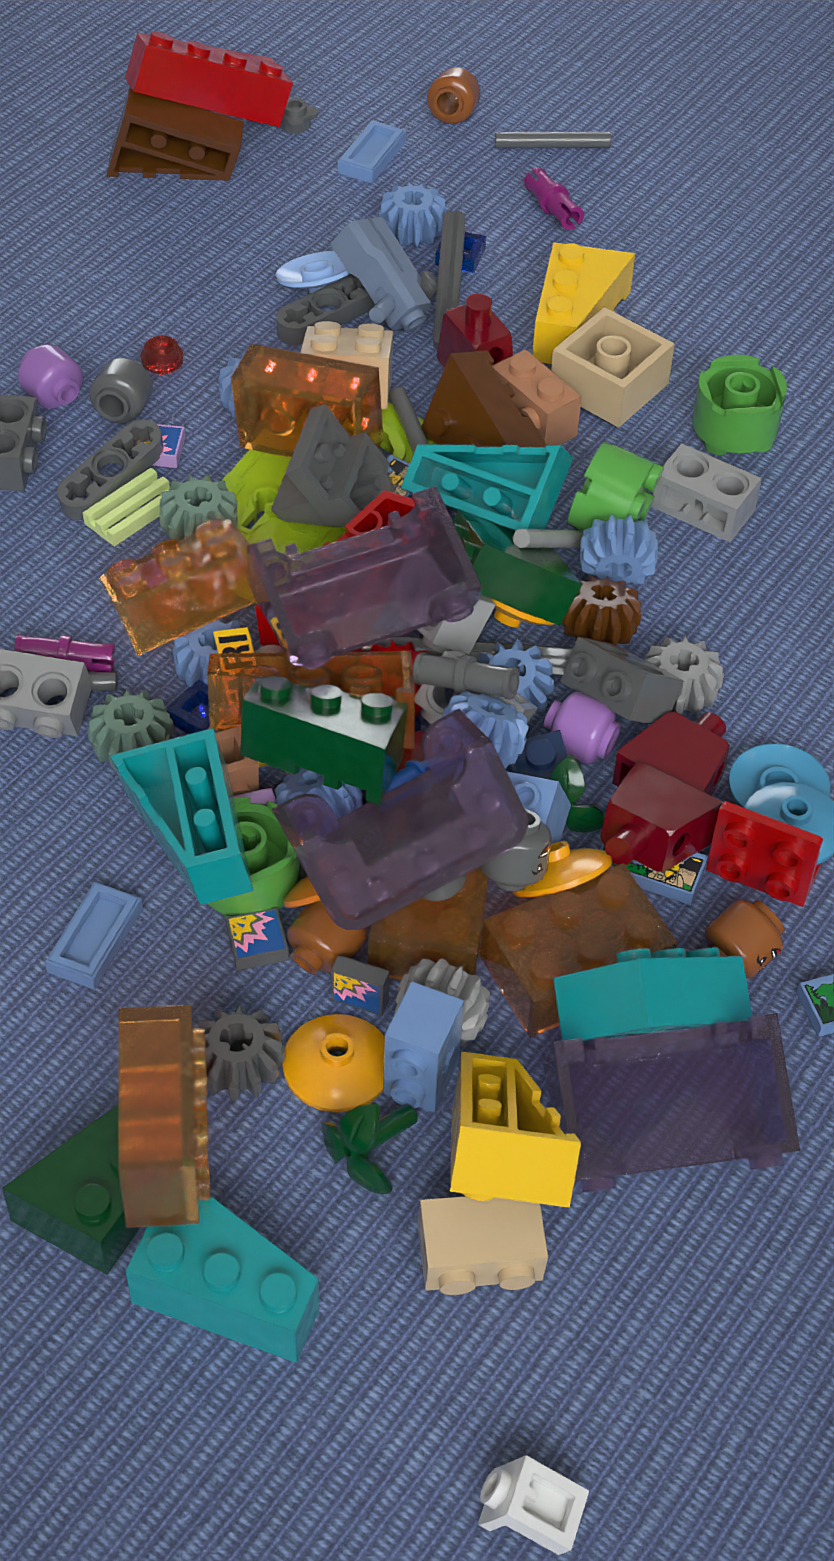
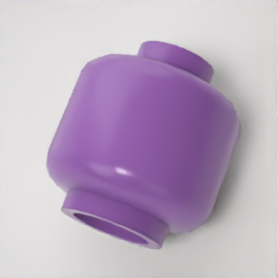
(50, 376)
(585, 726)

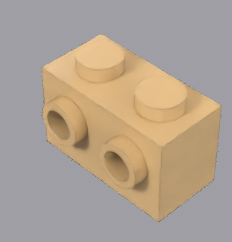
(481, 1244)

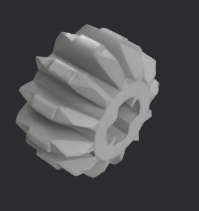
(695, 666)
(453, 982)

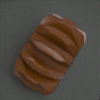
(604, 612)

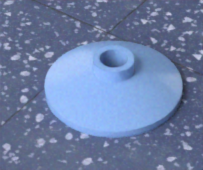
(312, 271)

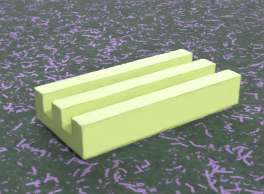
(127, 503)

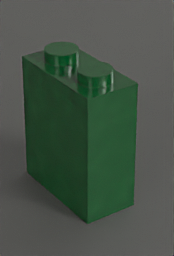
(519, 577)

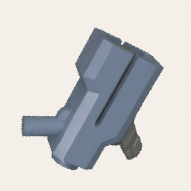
(393, 283)

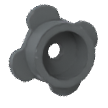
(297, 116)

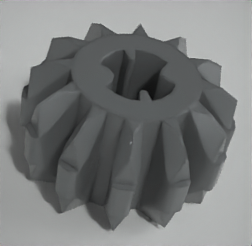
(241, 1051)

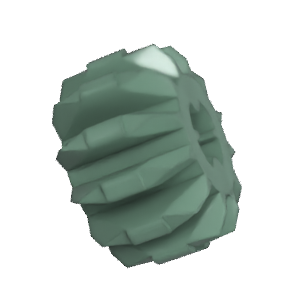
(193, 504)
(128, 724)

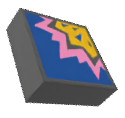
(257, 939)
(360, 985)

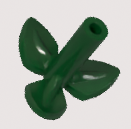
(581, 816)
(362, 1133)

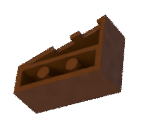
(174, 139)
(476, 407)

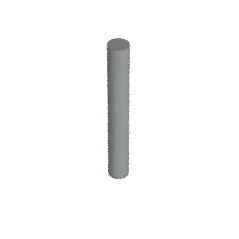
(547, 538)

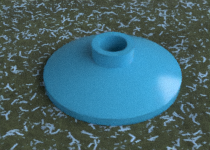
(771, 765)
(812, 806)

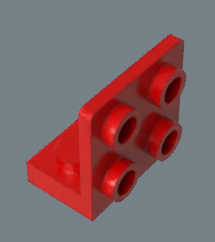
(764, 854)

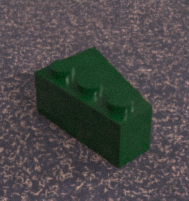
(325, 732)
(77, 1196)

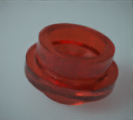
(162, 355)

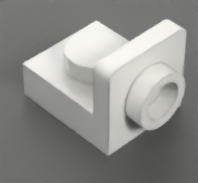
(533, 1503)

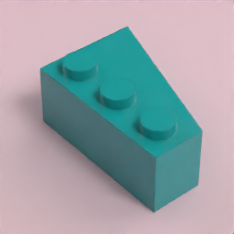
(499, 484)
(190, 809)
(652, 994)
(226, 1282)

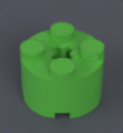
(738, 405)
(616, 486)
(268, 860)

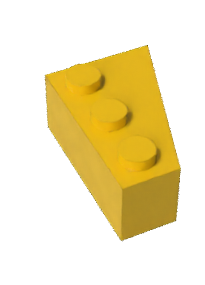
(577, 288)
(506, 1138)

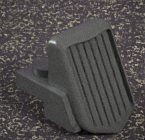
(330, 474)

